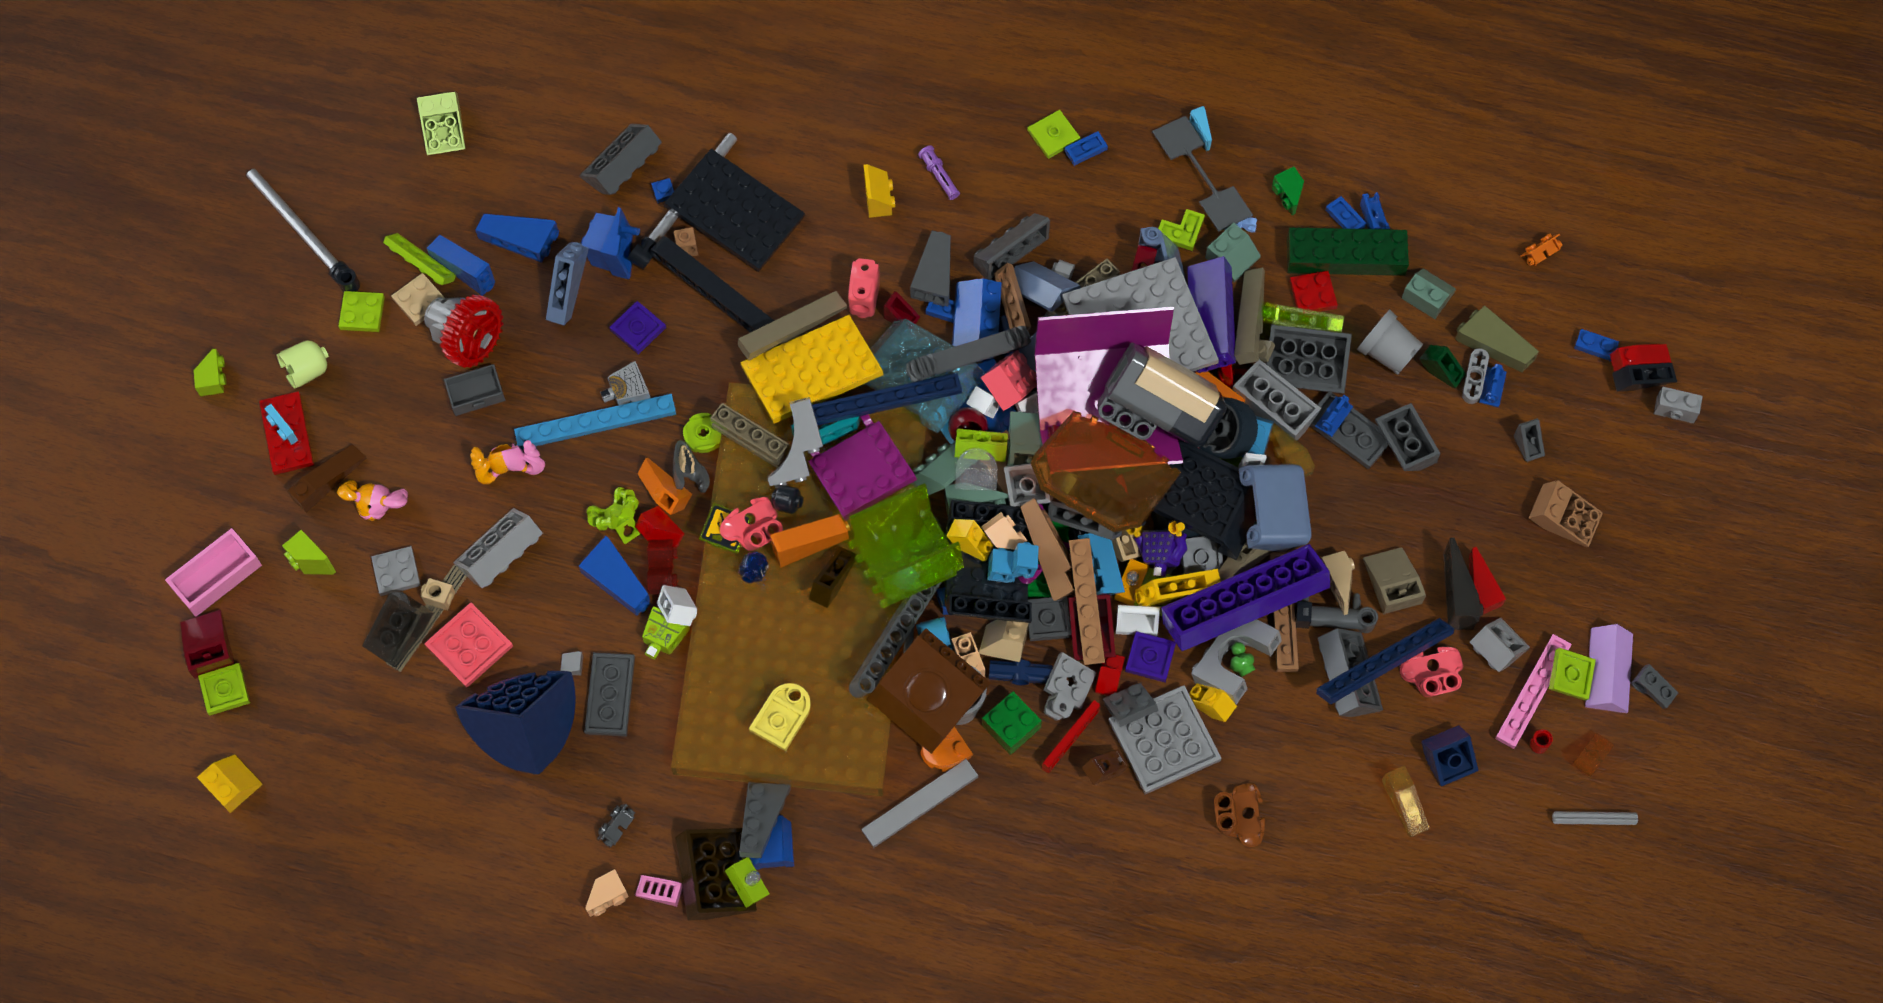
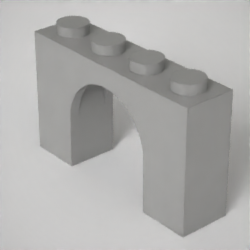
(1209, 669)

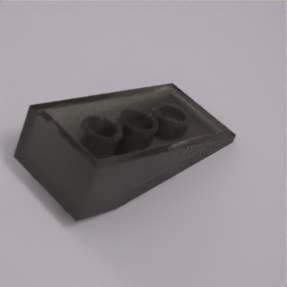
(1461, 595)

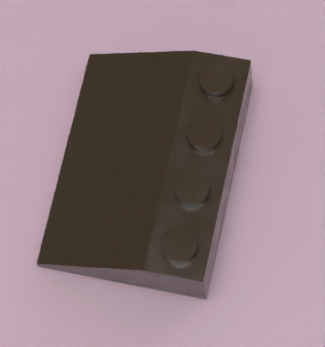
(703, 862)

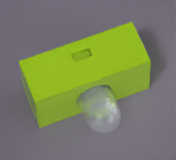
(747, 882)

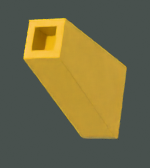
(1174, 588)

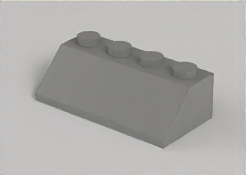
(1276, 399)
(498, 548)

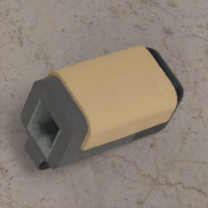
(1162, 395)

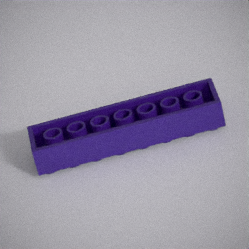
(1245, 597)

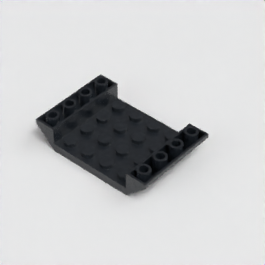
(1210, 500)
(970, 591)

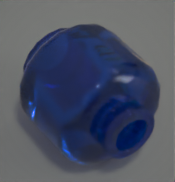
(753, 567)

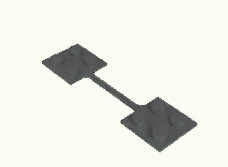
(1223, 206)

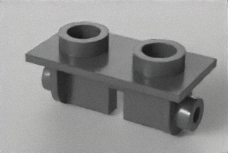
(621, 818)

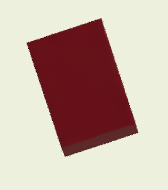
(898, 309)

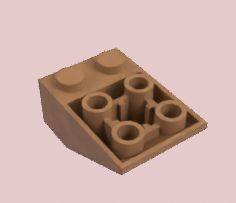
(1565, 513)

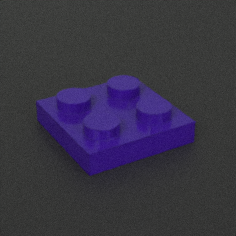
(637, 327)
(1150, 656)

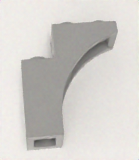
(805, 439)

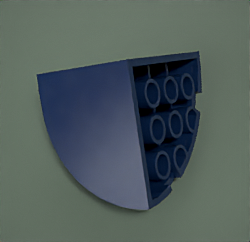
(522, 719)

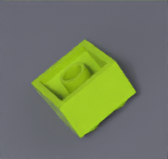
(306, 556)

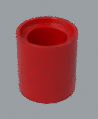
(1546, 736)

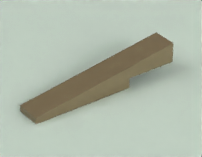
(1250, 317)
(791, 325)

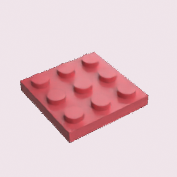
(468, 645)

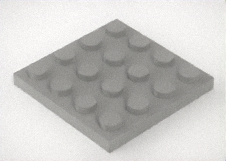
(1167, 742)

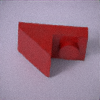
(1109, 675)

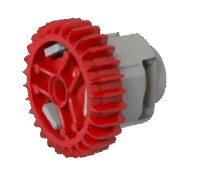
(464, 327)

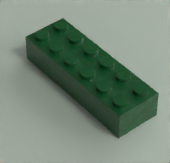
(1347, 251)

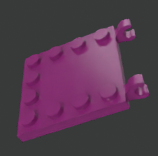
(862, 469)

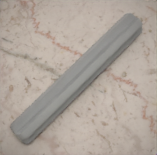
(1600, 818)

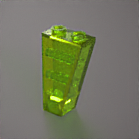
(1301, 318)

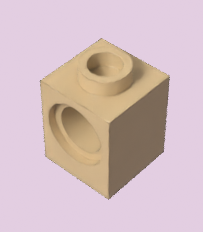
(441, 601)

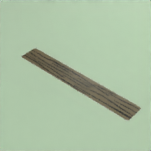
(455, 578)

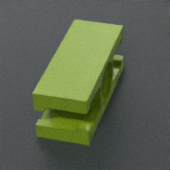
(992, 442)

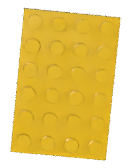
(812, 366)

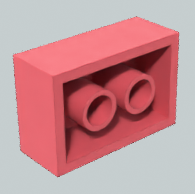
(1010, 380)

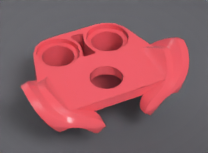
(735, 527)
(1449, 664)

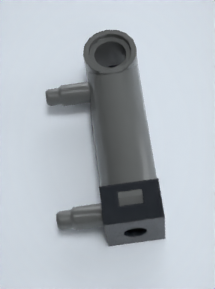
(1333, 617)

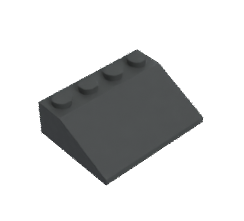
(1310, 358)

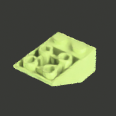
(441, 123)

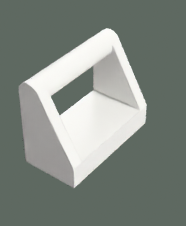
(1137, 618)

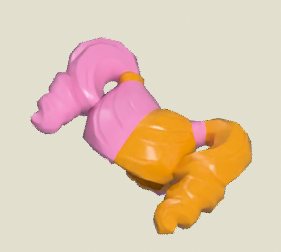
(504, 459)
(375, 495)

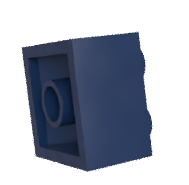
(1450, 755)

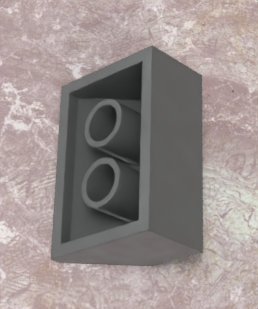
(1408, 438)

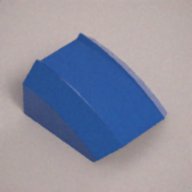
(779, 847)

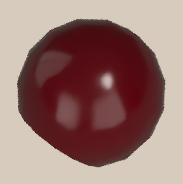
(968, 419)

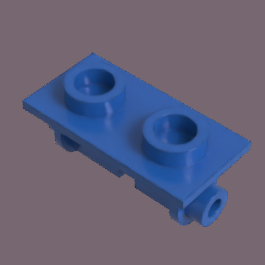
(1493, 386)
(1334, 415)

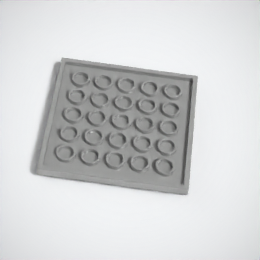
(1152, 288)

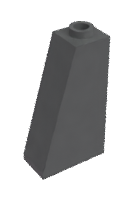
(933, 272)

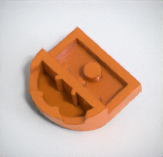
(948, 753)

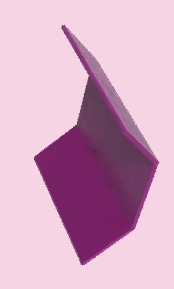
(1080, 354)

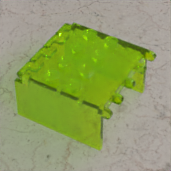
(903, 546)

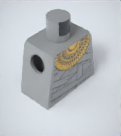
(626, 386)

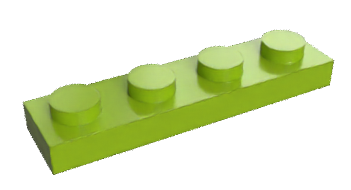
(420, 259)

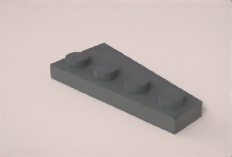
(760, 816)

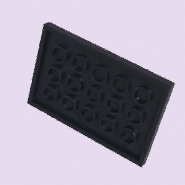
(734, 210)

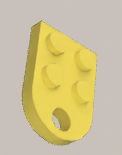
(781, 717)

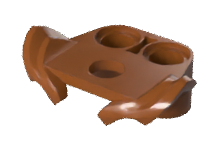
(1247, 830)

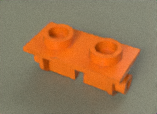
(1535, 252)

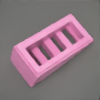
(673, 901)

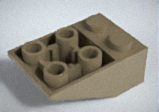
(1394, 580)

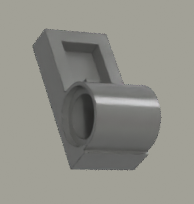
(1652, 683)

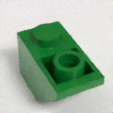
(1289, 188)

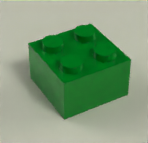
(1011, 723)

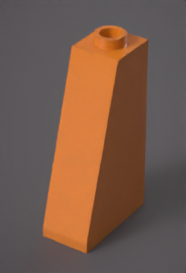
(808, 539)

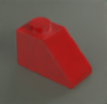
(658, 526)

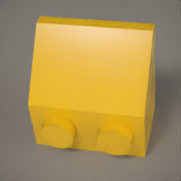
(878, 192)
(229, 781)

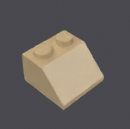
(1004, 639)

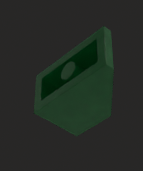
(1443, 365)

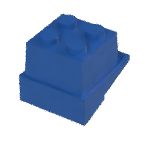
(610, 243)

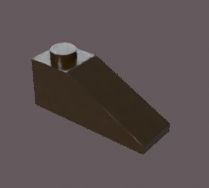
(832, 577)

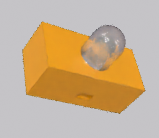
(1132, 579)

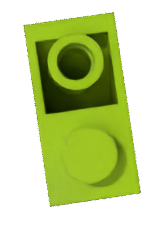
(209, 375)

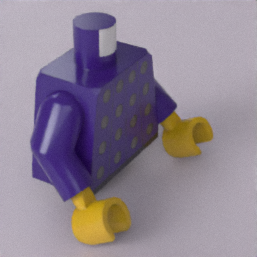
(1161, 547)

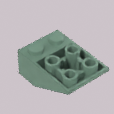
(1023, 438)
(979, 496)

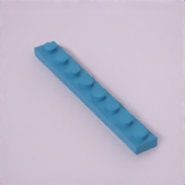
(596, 421)

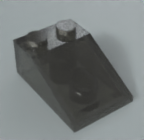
(397, 627)

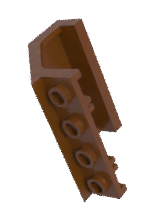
(928, 690)

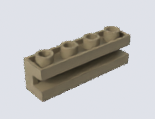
(1101, 272)
(750, 435)

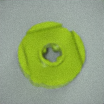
(697, 442)

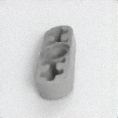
(1469, 382)

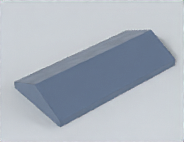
(1043, 285)

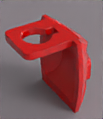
(1226, 374)

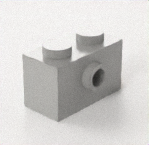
(1678, 405)

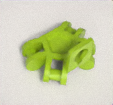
(616, 515)

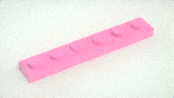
(1531, 694)

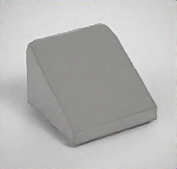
(572, 662)

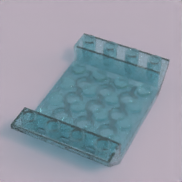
(906, 342)

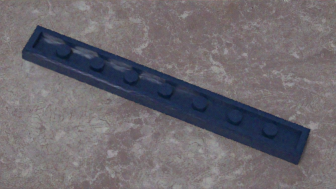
(887, 399)
(1384, 661)

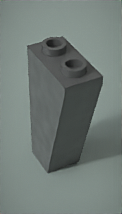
(1070, 517)

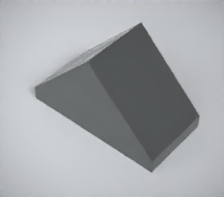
(1529, 440)

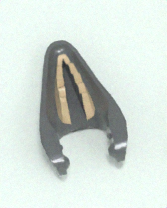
(688, 466)

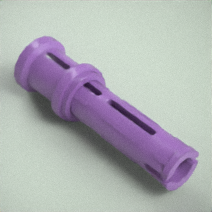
(936, 168)

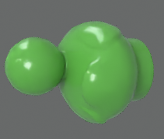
(1242, 661)

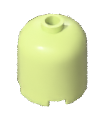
(303, 362)

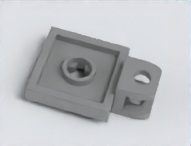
(1066, 697)

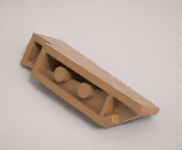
(1052, 552)

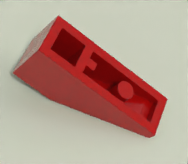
(1640, 355)
(1485, 584)

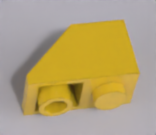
(971, 538)
(1212, 702)

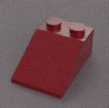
(1106, 624)

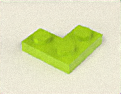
(1186, 233)

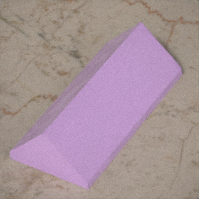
(1612, 671)

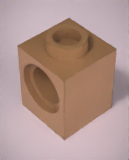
(686, 240)

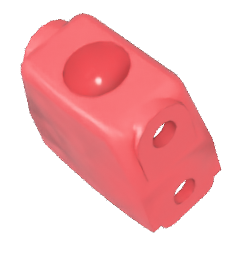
(863, 288)

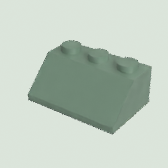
(938, 470)

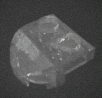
(976, 470)

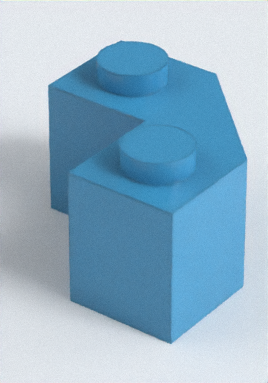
(1006, 565)

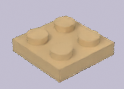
(416, 297)

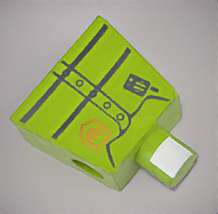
(662, 635)

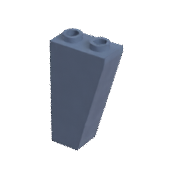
(566, 282)

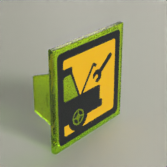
(711, 529)

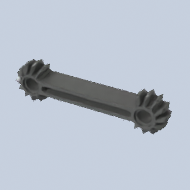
(968, 353)

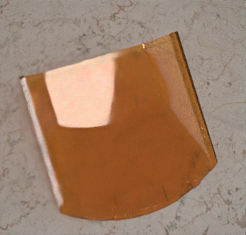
(1103, 472)

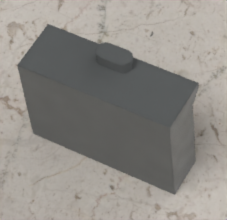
(474, 390)

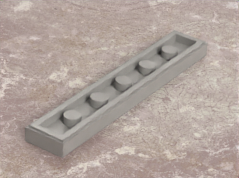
(919, 803)

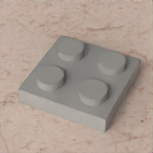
(396, 571)

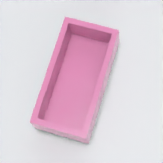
(213, 572)

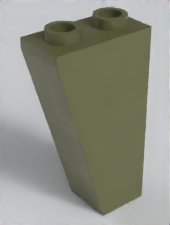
(1500, 341)

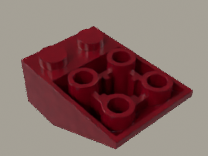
(206, 644)

